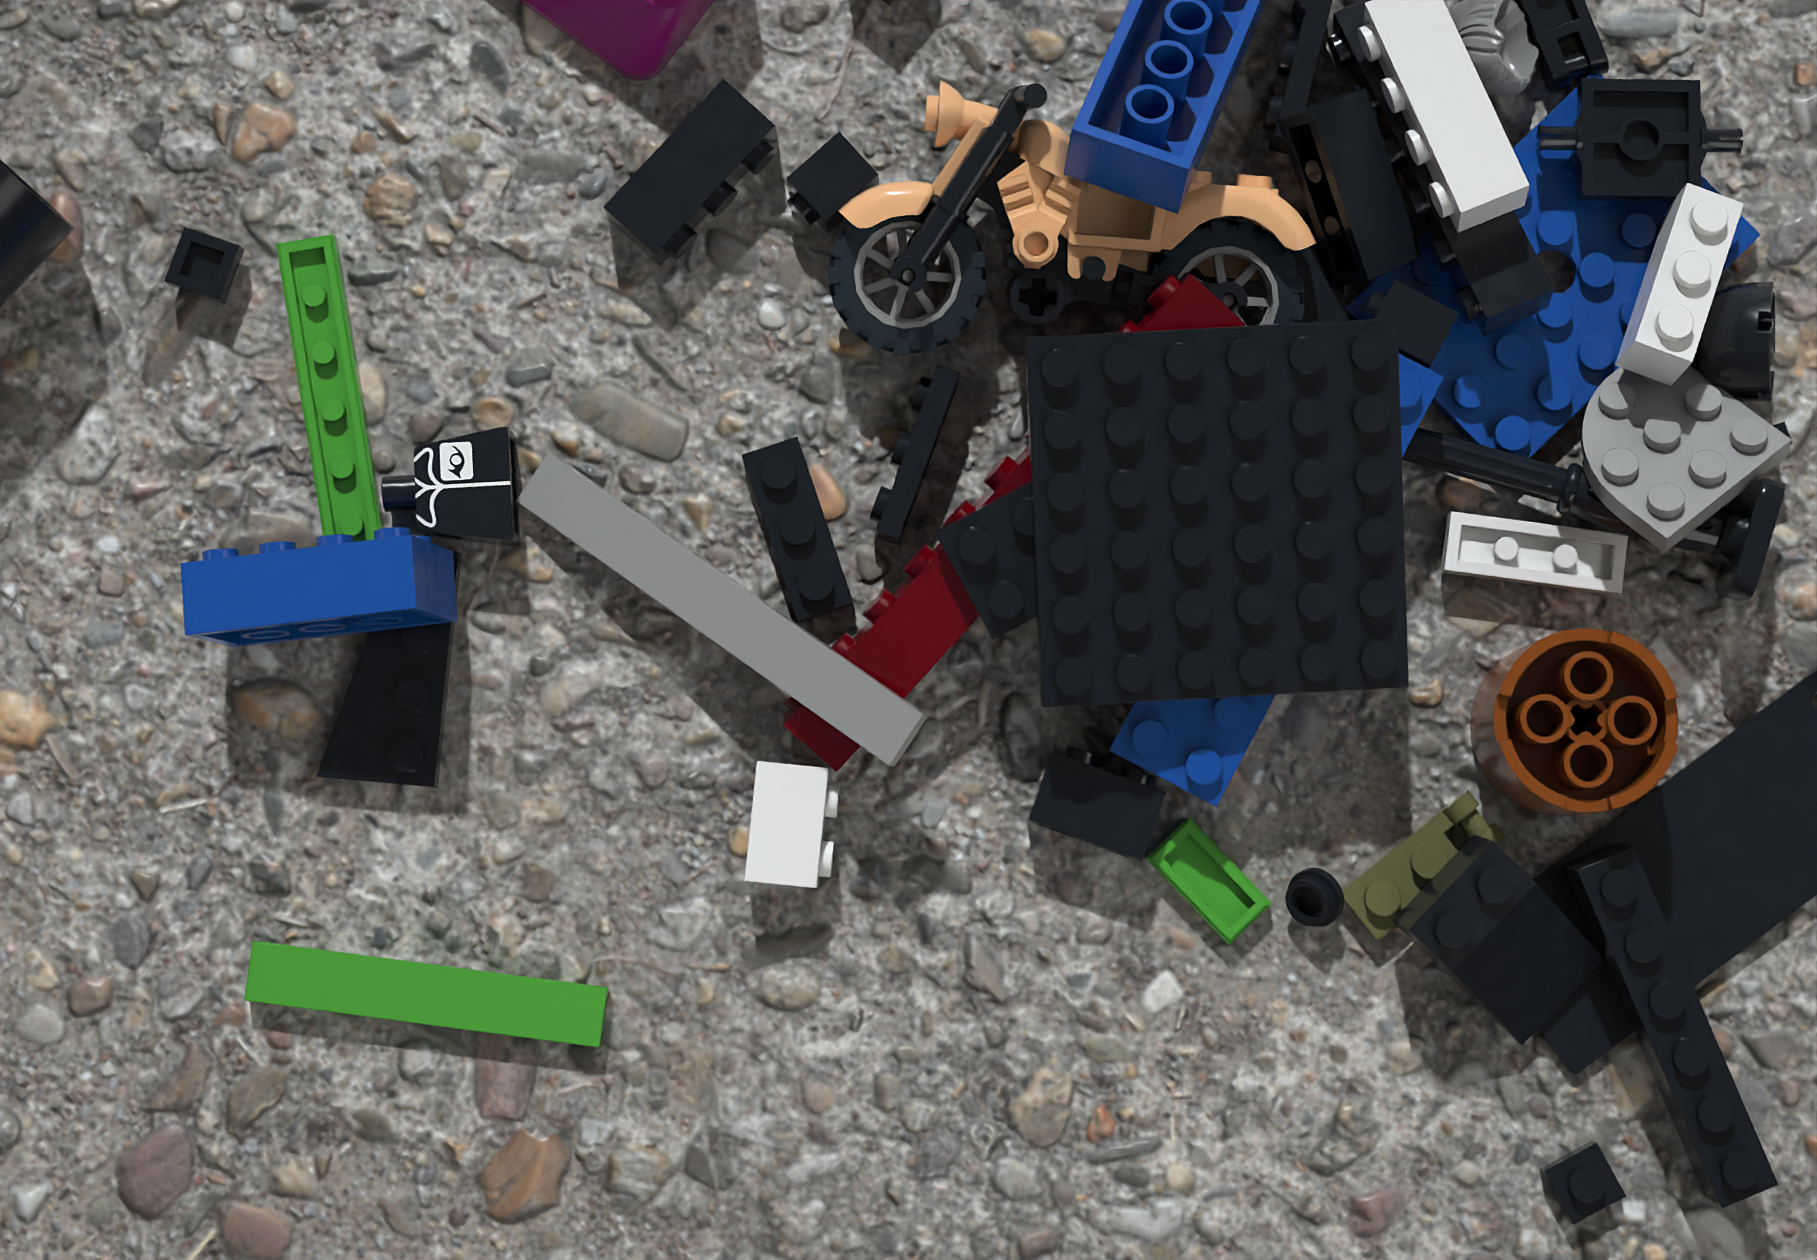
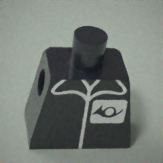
(462, 488)

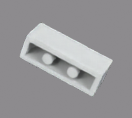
(1679, 284)

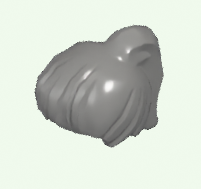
(1497, 44)

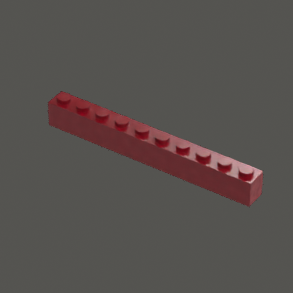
(932, 608)

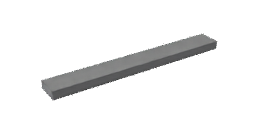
(722, 609)

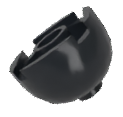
(1740, 341)

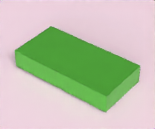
(1208, 880)

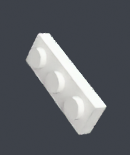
(1534, 553)

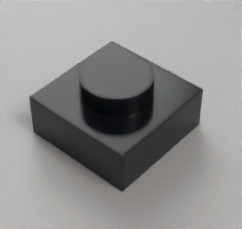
(204, 265)
(1583, 1182)

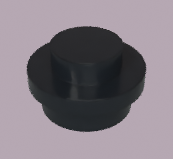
(1314, 897)

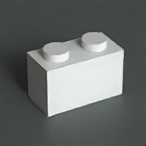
(790, 825)

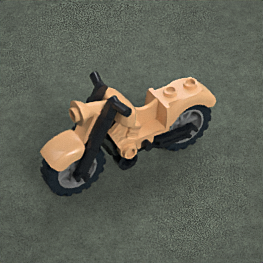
(1050, 228)

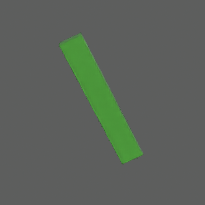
(330, 387)
(426, 993)

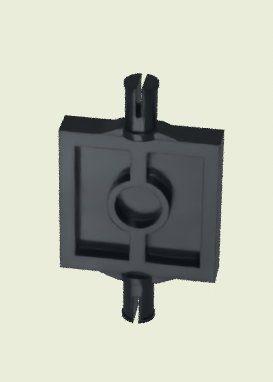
(1638, 139)

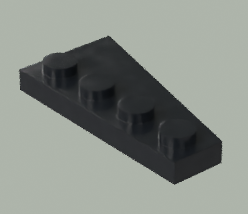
(395, 707)

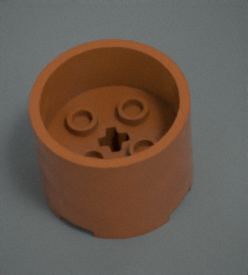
(1525, 722)

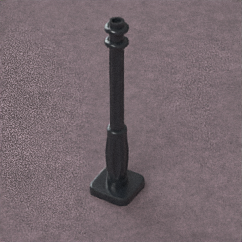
(1732, 535)

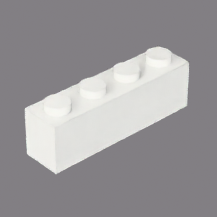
(1445, 109)

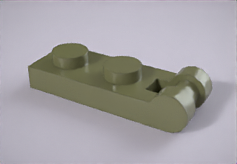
(1407, 868)

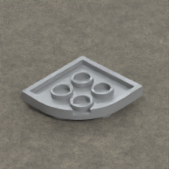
(1672, 452)

